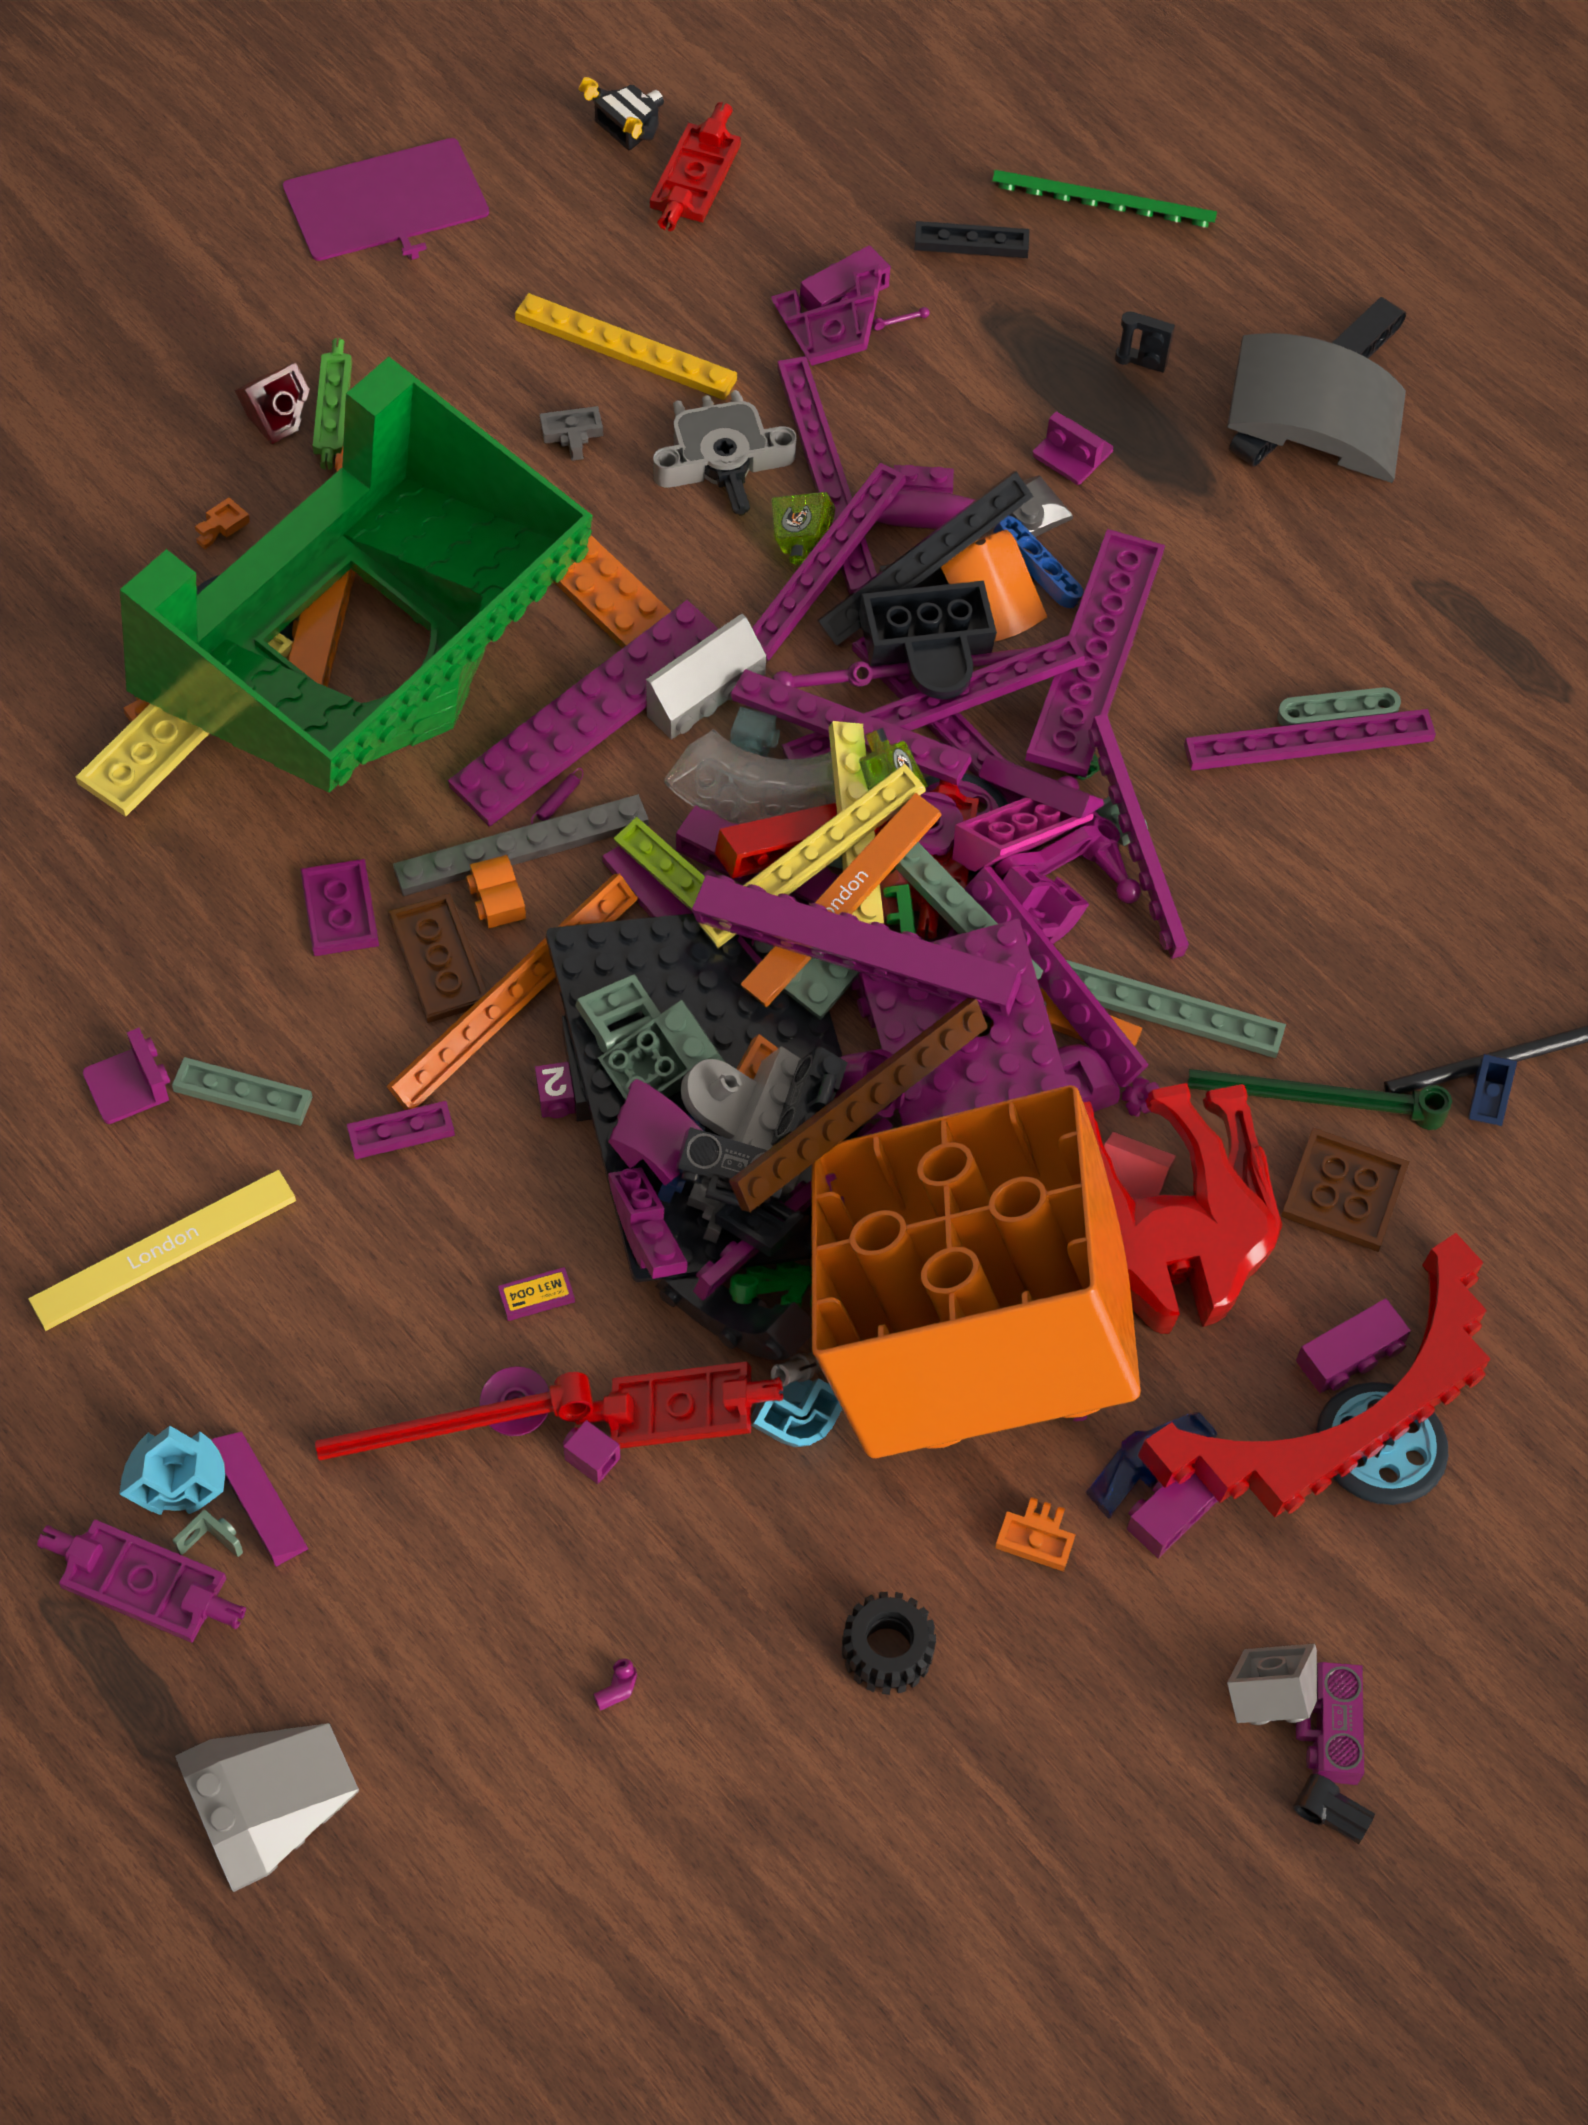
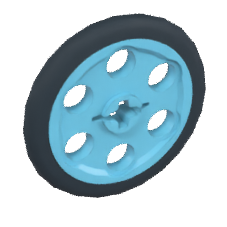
(1412, 1480)

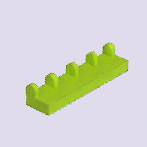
(661, 861)

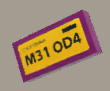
(536, 1294)

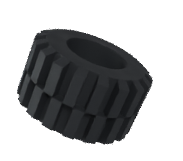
(895, 1615)

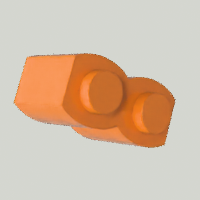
(497, 892)

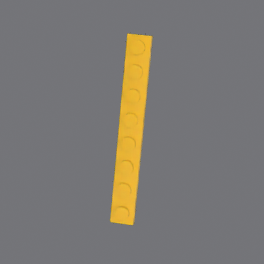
(626, 346)

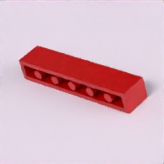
(759, 843)

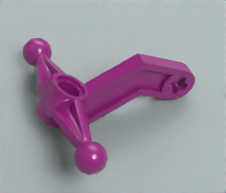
(1094, 840)

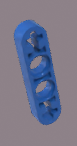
(1061, 584)

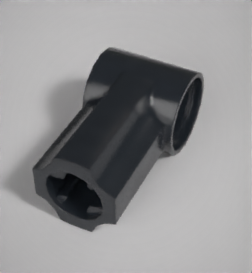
(1324, 1804)

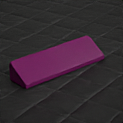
(1039, 787)
(259, 1499)

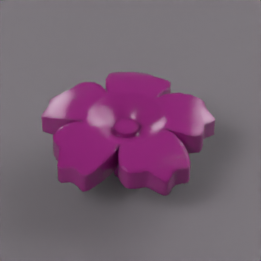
(1137, 1094)

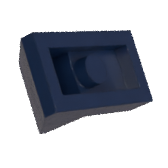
(1492, 1089)

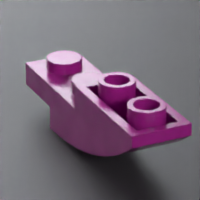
(644, 1224)

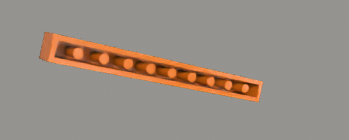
(321, 624)

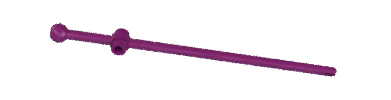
(868, 673)

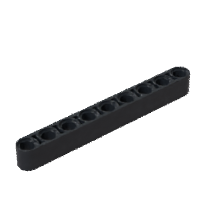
(1363, 337)

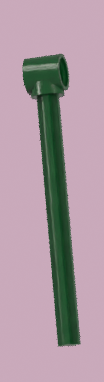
(1413, 1105)

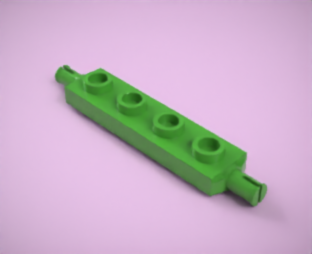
(331, 398)

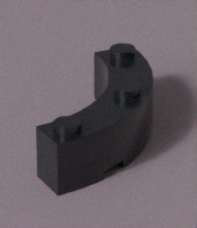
(750, 1327)

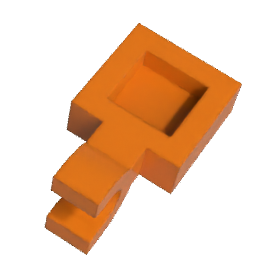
(223, 518)

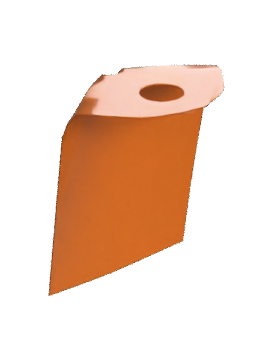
(1007, 582)

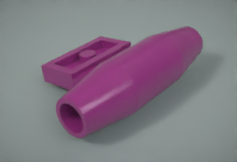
(924, 499)

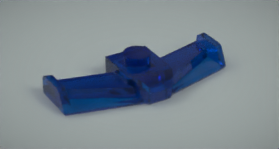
(1127, 1468)

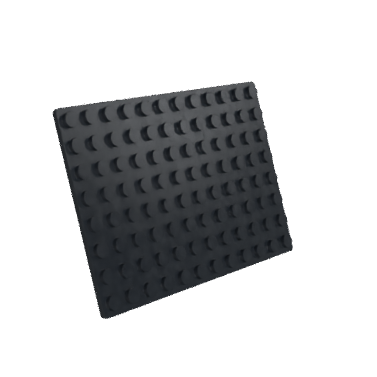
(676, 964)

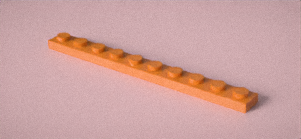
(501, 1002)

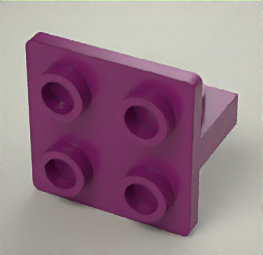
(1071, 449)

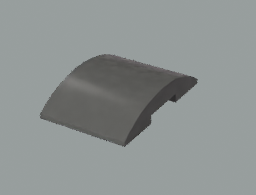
(1319, 399)

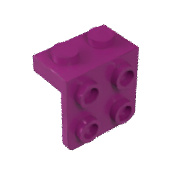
(128, 1080)

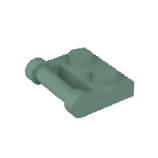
(614, 1004)

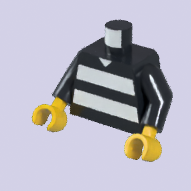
(624, 112)

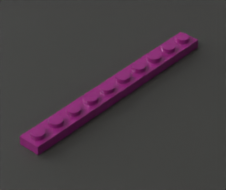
(822, 457)
(984, 686)

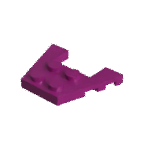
(834, 328)

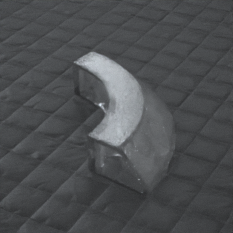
(746, 784)

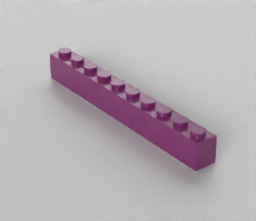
(856, 944)

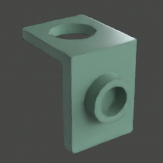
(206, 1522)

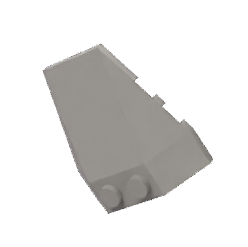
(265, 1794)

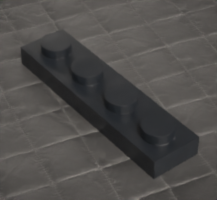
(971, 239)

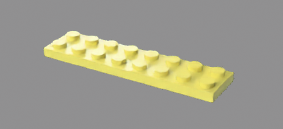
(146, 753)

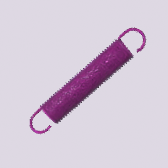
(558, 797)

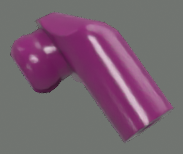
(621, 1685)

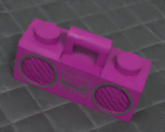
(1340, 1727)

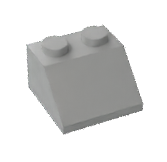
(1274, 1684)

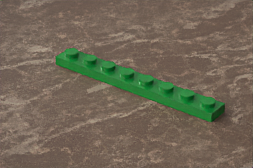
(1116, 200)

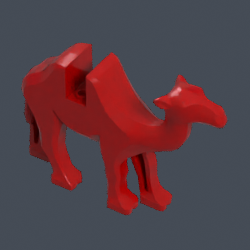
(1214, 1234)

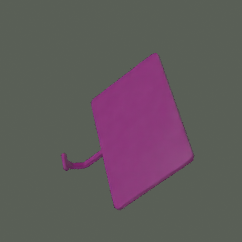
(386, 200)

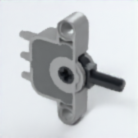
(722, 447)

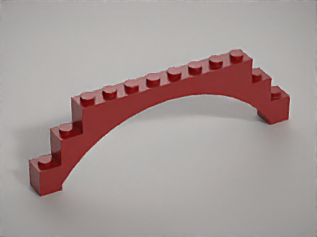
(1292, 1468)

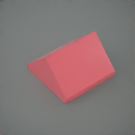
(1138, 1165)

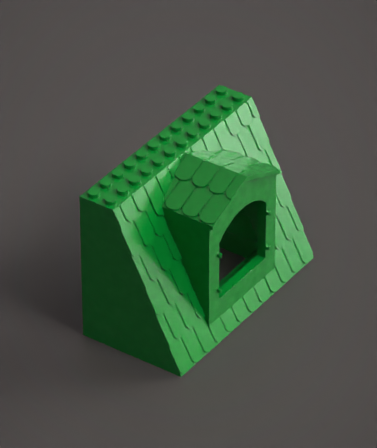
(418, 512)

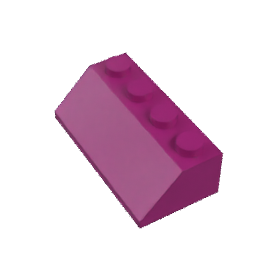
(1010, 831)

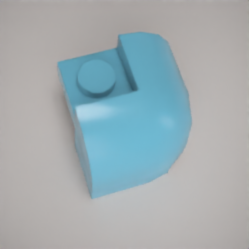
(802, 1416)
(173, 1472)

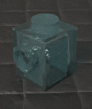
(755, 731)

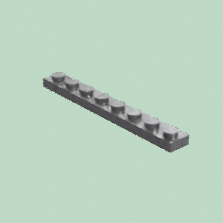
(519, 844)

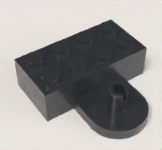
(931, 632)

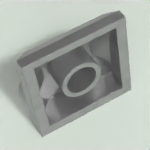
(1043, 510)

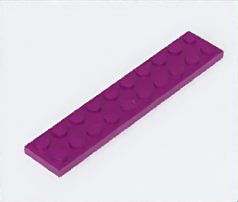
(1105, 634)
(576, 718)

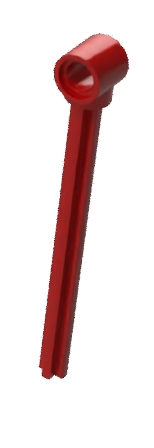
(567, 1398)

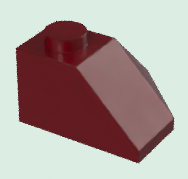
(275, 402)

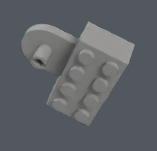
(739, 1105)

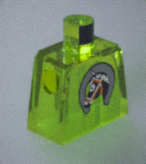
(801, 522)
(886, 759)

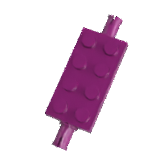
(141, 1579)

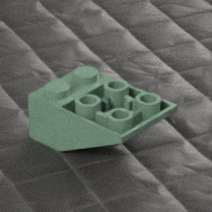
(660, 1052)

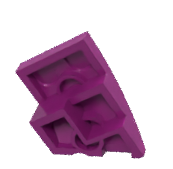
(650, 1130)

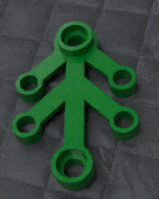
(747, 1286)

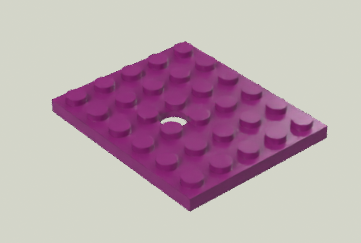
(1006, 1064)

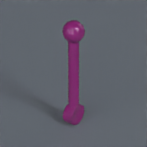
(879, 323)

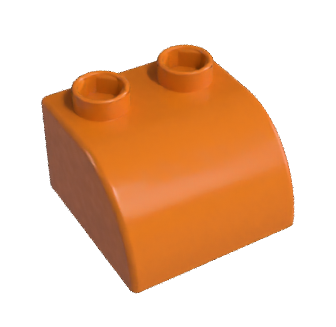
(971, 1275)

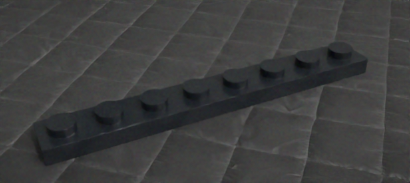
(931, 552)

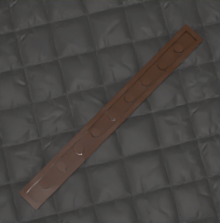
(857, 1105)

